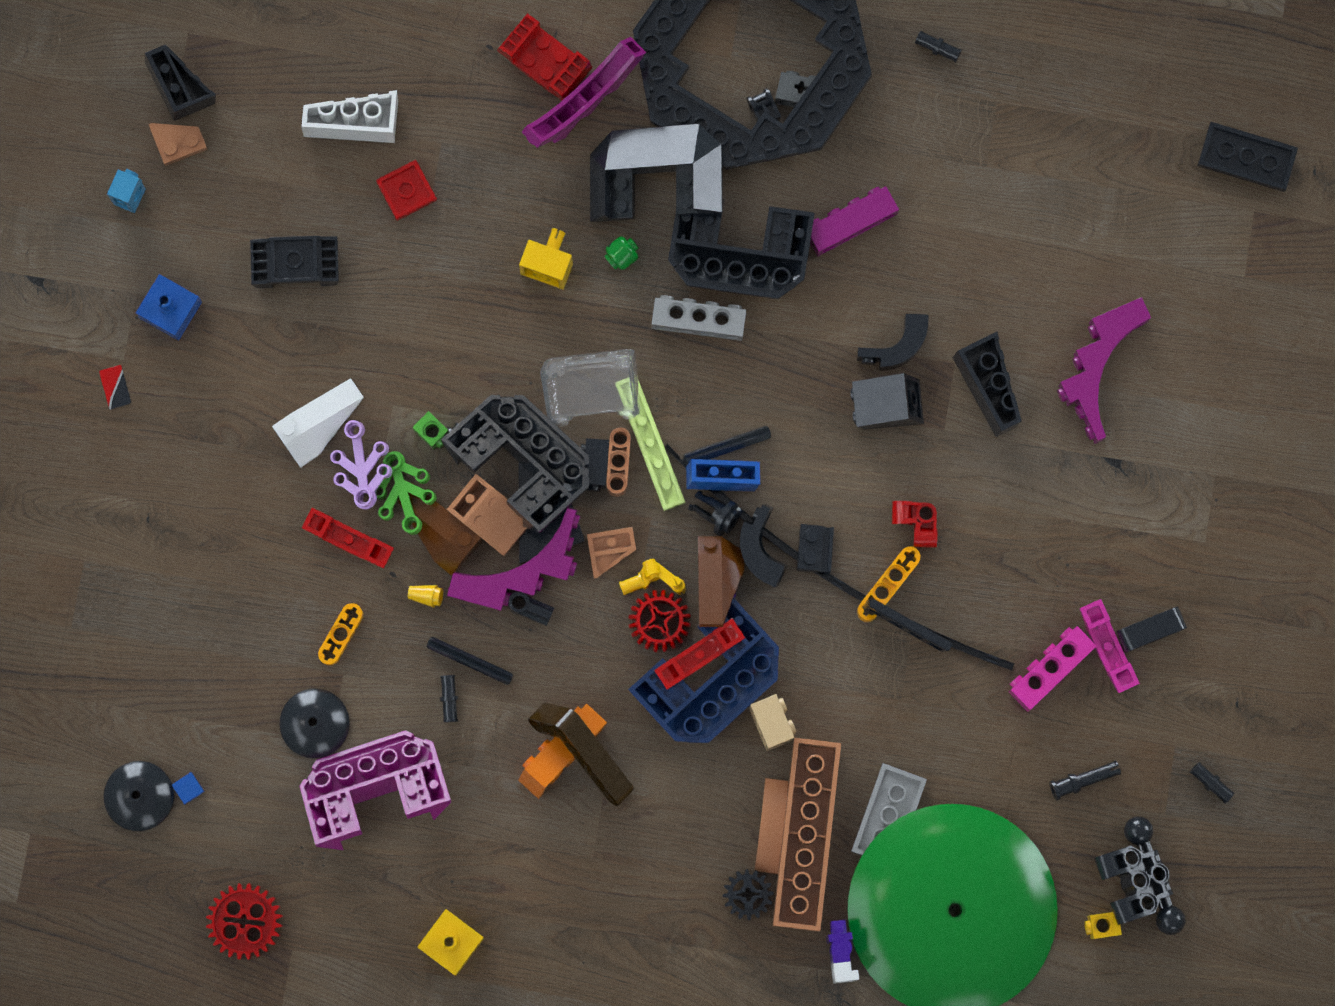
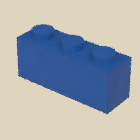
(723, 475)

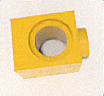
(1112, 930)

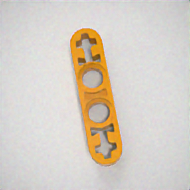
(890, 585)

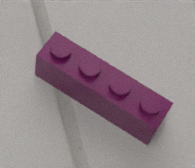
(852, 220)

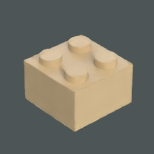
(772, 722)

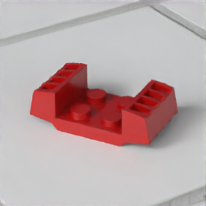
(544, 58)

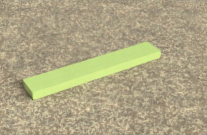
(656, 456)

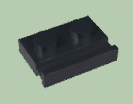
(815, 548)

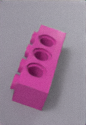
(1081, 647)

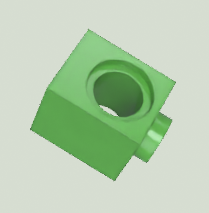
(424, 424)

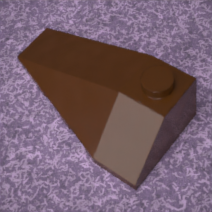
(443, 534)
(718, 578)

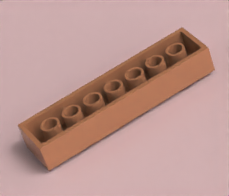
(806, 835)

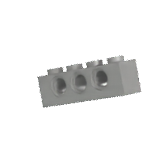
(686, 324)

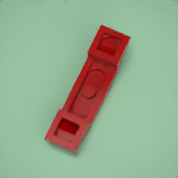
(347, 538)
(699, 654)

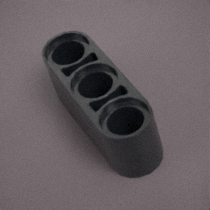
(1151, 629)

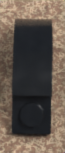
(905, 350)
(753, 552)

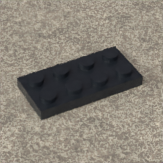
(1247, 156)

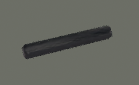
(729, 445)
(469, 660)

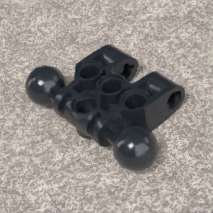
(1141, 867)

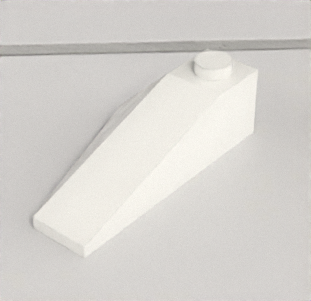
(316, 423)

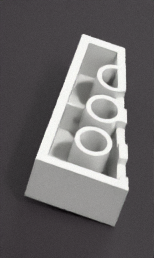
(353, 119)

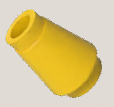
(426, 594)

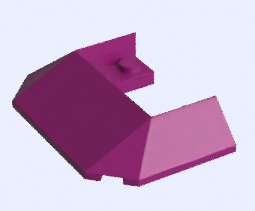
(369, 772)

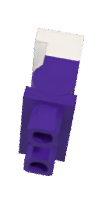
(840, 953)

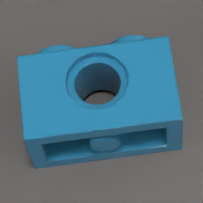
(126, 190)

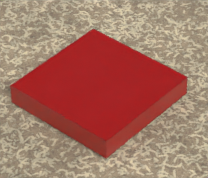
(406, 190)

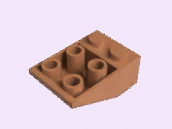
(488, 515)

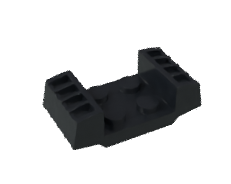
(294, 260)

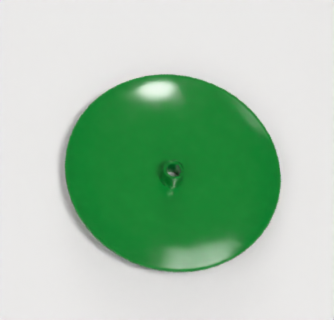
(904, 898)

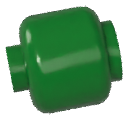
(621, 253)

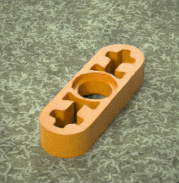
(350, 632)

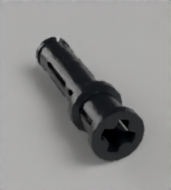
(1073, 782)

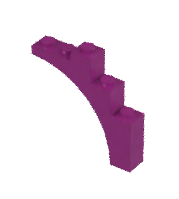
(586, 97)
(1091, 359)
(551, 561)

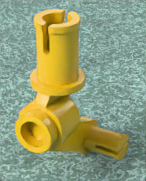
(652, 572)

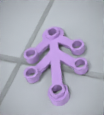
(361, 467)

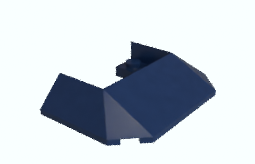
(722, 698)

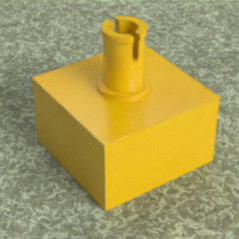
(546, 261)
(450, 942)

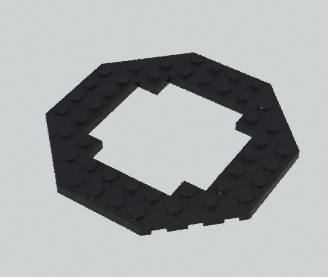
(811, 119)

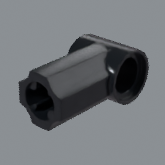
(532, 610)

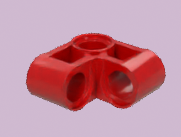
(924, 530)

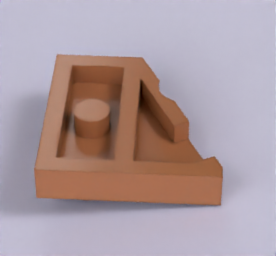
(177, 141)
(609, 548)

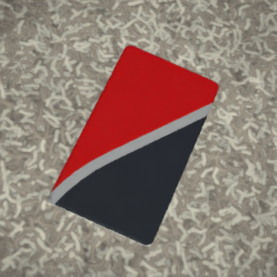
(115, 387)

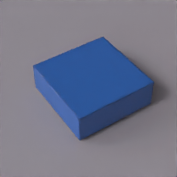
(188, 788)

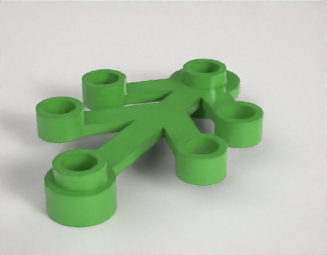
(401, 489)

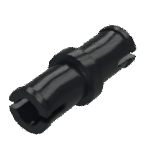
(938, 46)
(449, 698)
(1212, 782)

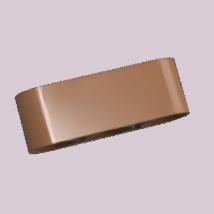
(622, 451)

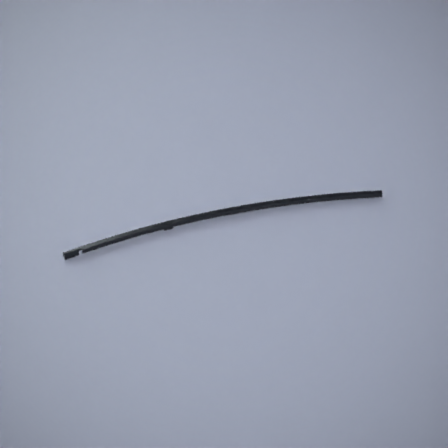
(843, 586)

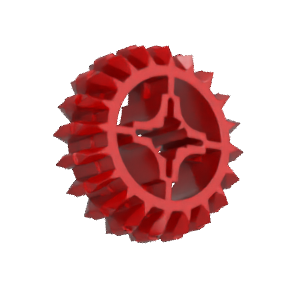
(650, 603)

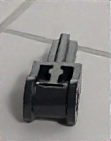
(763, 103)

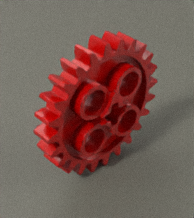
(241, 942)

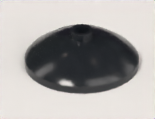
(329, 731)
(155, 797)

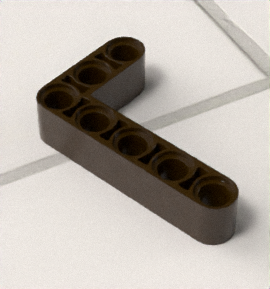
(585, 747)

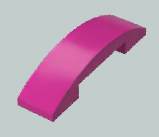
(1108, 646)

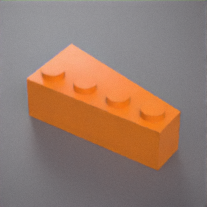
(555, 756)

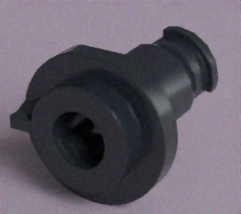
(724, 516)

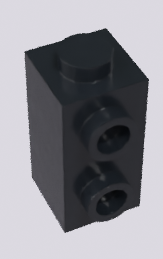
(598, 462)

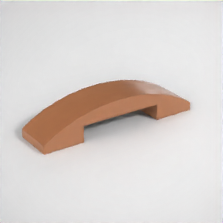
(771, 826)

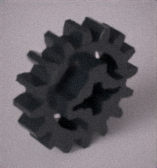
(748, 905)

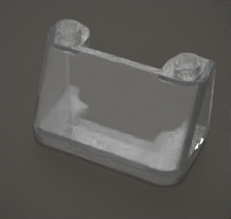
(591, 385)

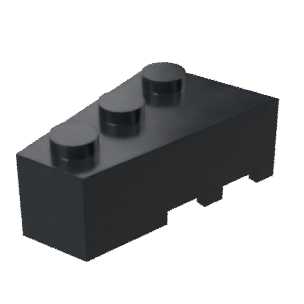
(177, 84)

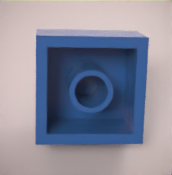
(168, 307)

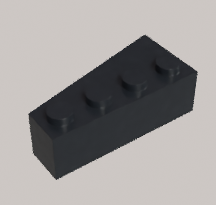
(989, 382)

